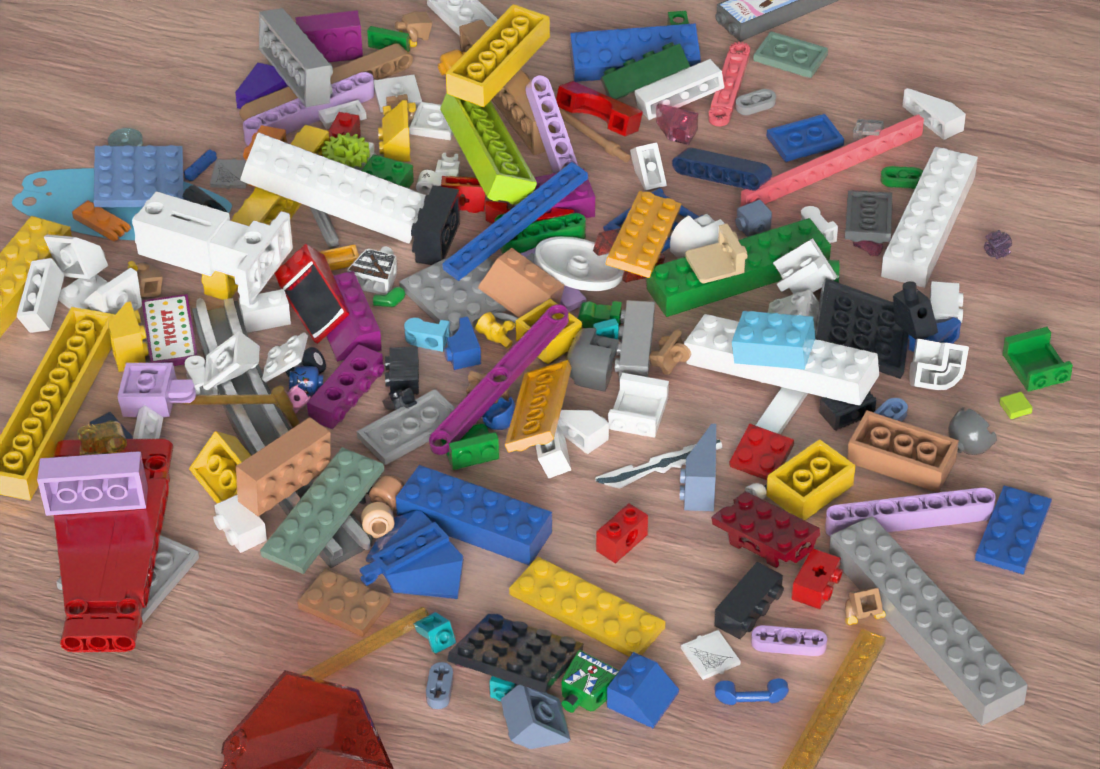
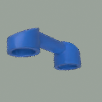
(776, 691)

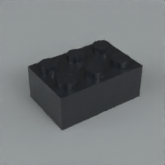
(436, 225)

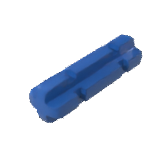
(200, 165)

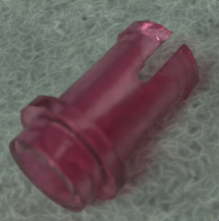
(871, 247)

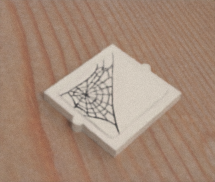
(710, 654)

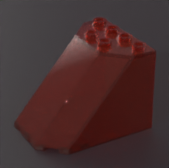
(306, 726)

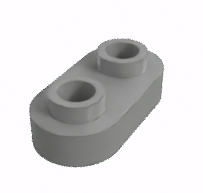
(755, 102)

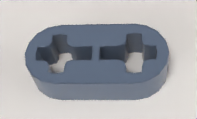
(435, 685)

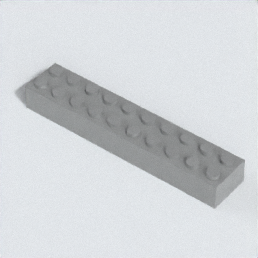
(929, 621)

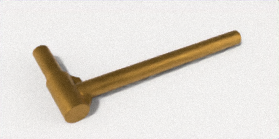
(278, 397)

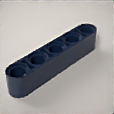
(722, 168)

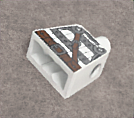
(376, 270)

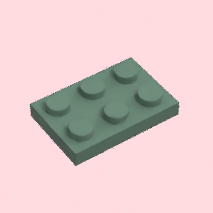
(790, 54)

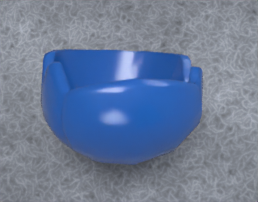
(499, 414)

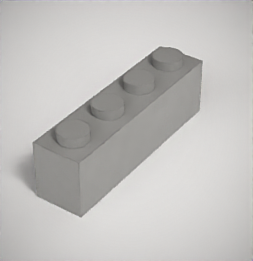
(635, 338)

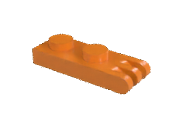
(100, 221)

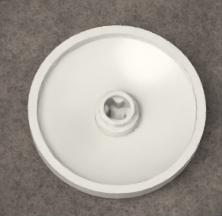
(576, 264)

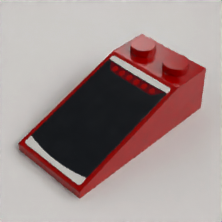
(312, 292)

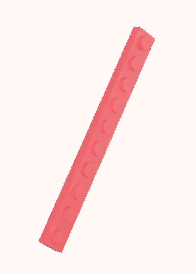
(835, 161)

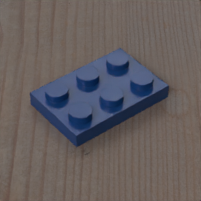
(805, 137)

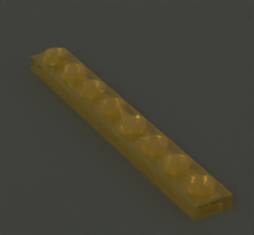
(836, 701)

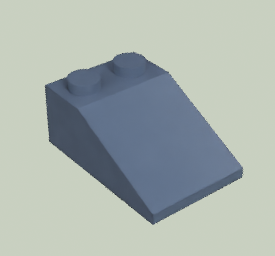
(700, 474)

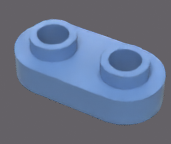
(894, 409)

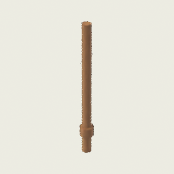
(610, 146)

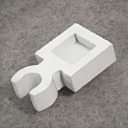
(447, 163)

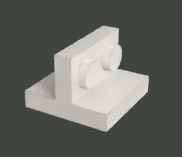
(804, 268)

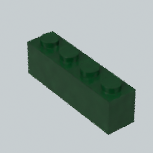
(645, 71)

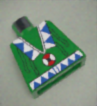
(586, 683)

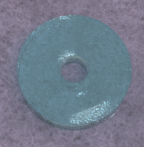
(125, 137)

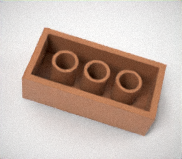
(902, 451)
(283, 466)

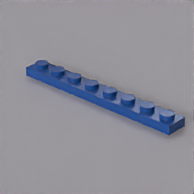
(514, 221)

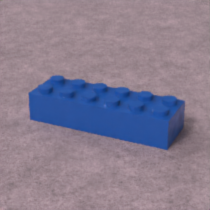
(600, 50)
(477, 514)

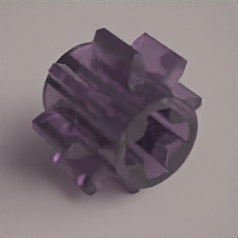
(998, 244)

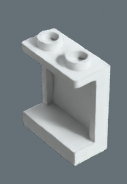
(639, 405)

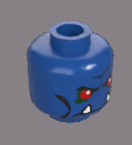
(306, 378)

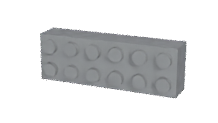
(295, 57)

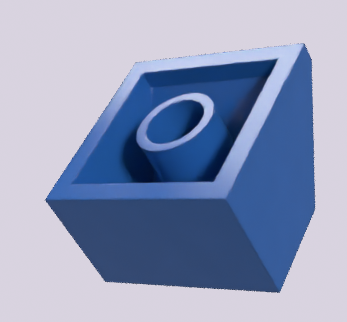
(641, 691)

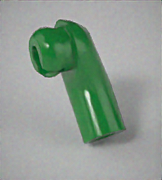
(391, 299)

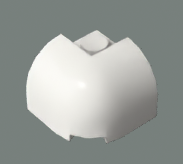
(694, 234)
(937, 364)

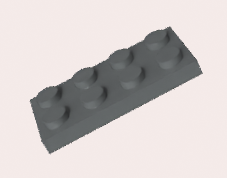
(868, 216)

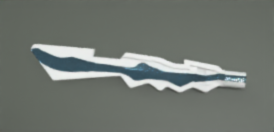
(661, 463)

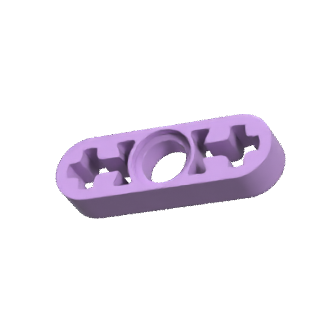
(796, 648)

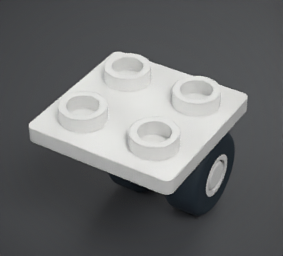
(292, 355)

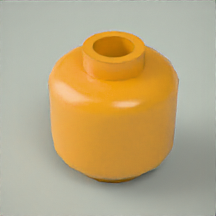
(448, 59)

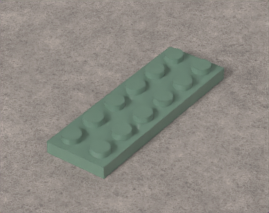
(322, 510)

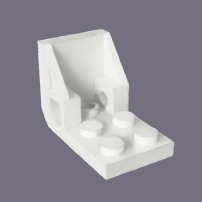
(101, 295)

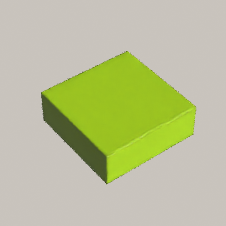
(1015, 405)

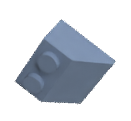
(534, 718)

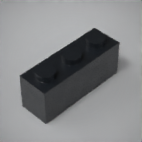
(749, 600)

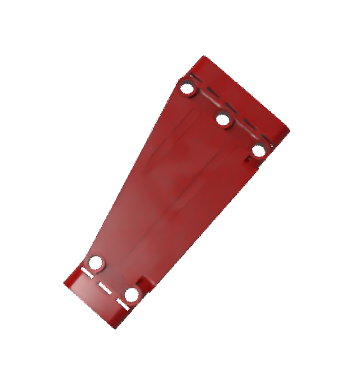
(111, 558)

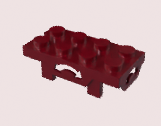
(769, 527)

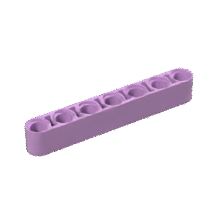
(295, 115)
(915, 510)

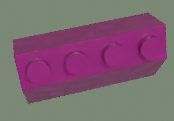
(357, 327)

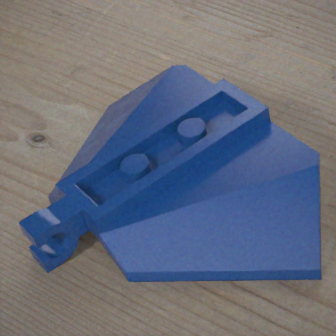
(415, 558)

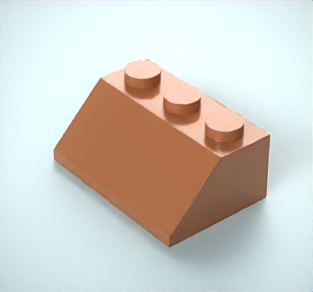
(520, 284)

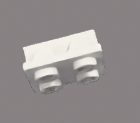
(800, 303)

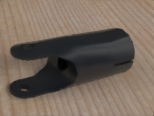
(196, 195)

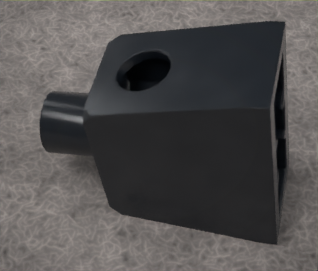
(914, 312)

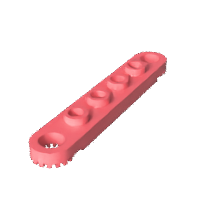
(732, 74)

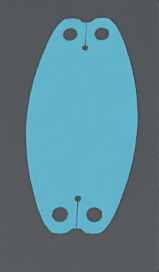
(69, 191)

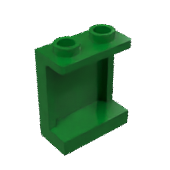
(1035, 359)

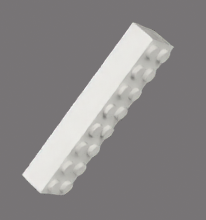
(332, 187)
(929, 217)
(830, 371)

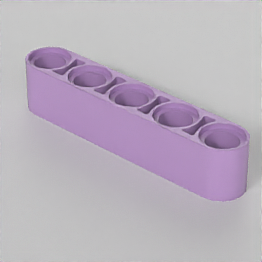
(552, 118)

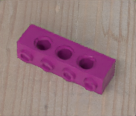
(345, 386)

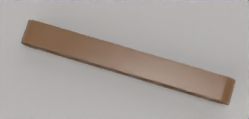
(379, 64)

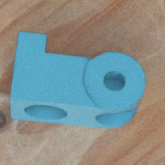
(427, 334)

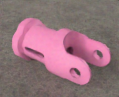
(298, 398)

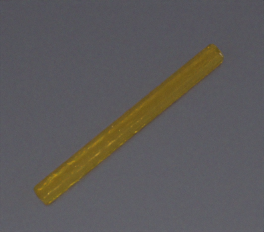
(366, 645)

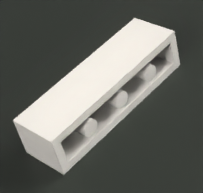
(680, 88)

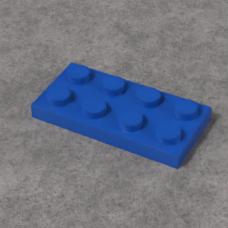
(1013, 529)

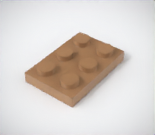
(344, 602)

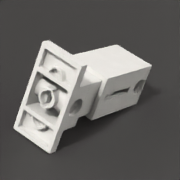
(209, 242)

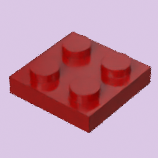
(761, 452)

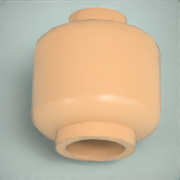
(377, 519)

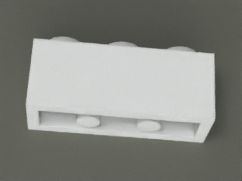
(40, 295)

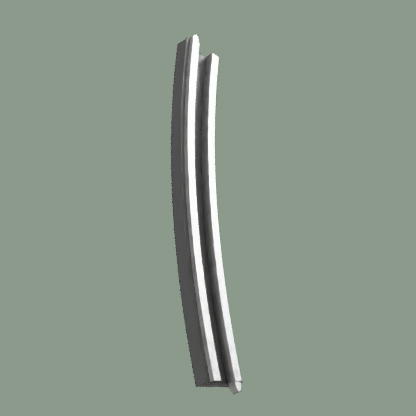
(263, 423)

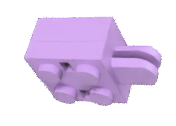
(154, 387)

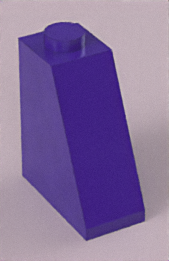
(259, 83)

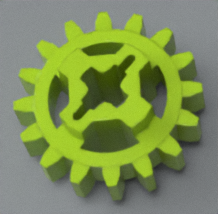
(347, 150)

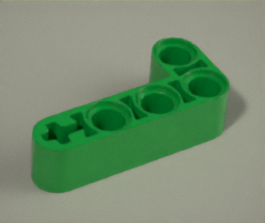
(563, 226)

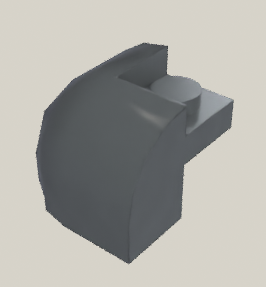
(592, 359)

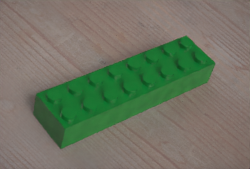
(679, 290)

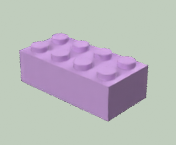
(92, 483)

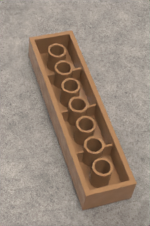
(512, 98)

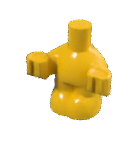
(493, 330)

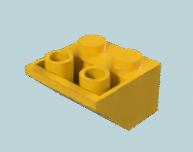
(127, 337)

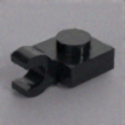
(399, 398)

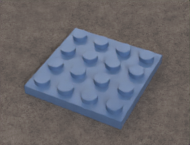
(134, 173)

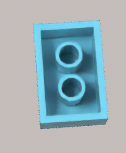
(773, 340)

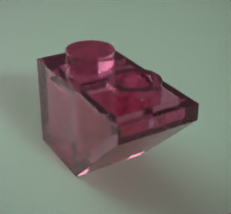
(677, 123)

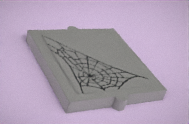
(228, 174)

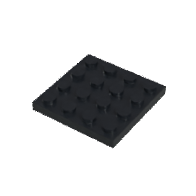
(862, 323)
(515, 652)

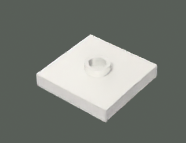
(397, 86)

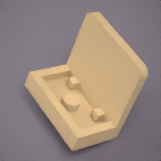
(718, 259)

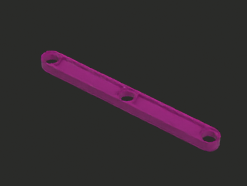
(488, 389)

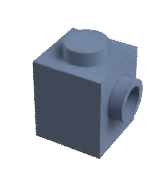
(753, 218)

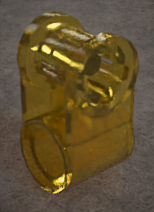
(103, 438)

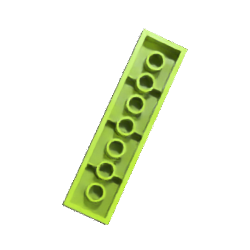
(489, 150)

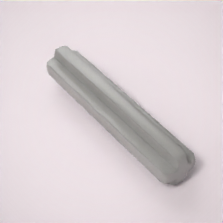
(326, 227)

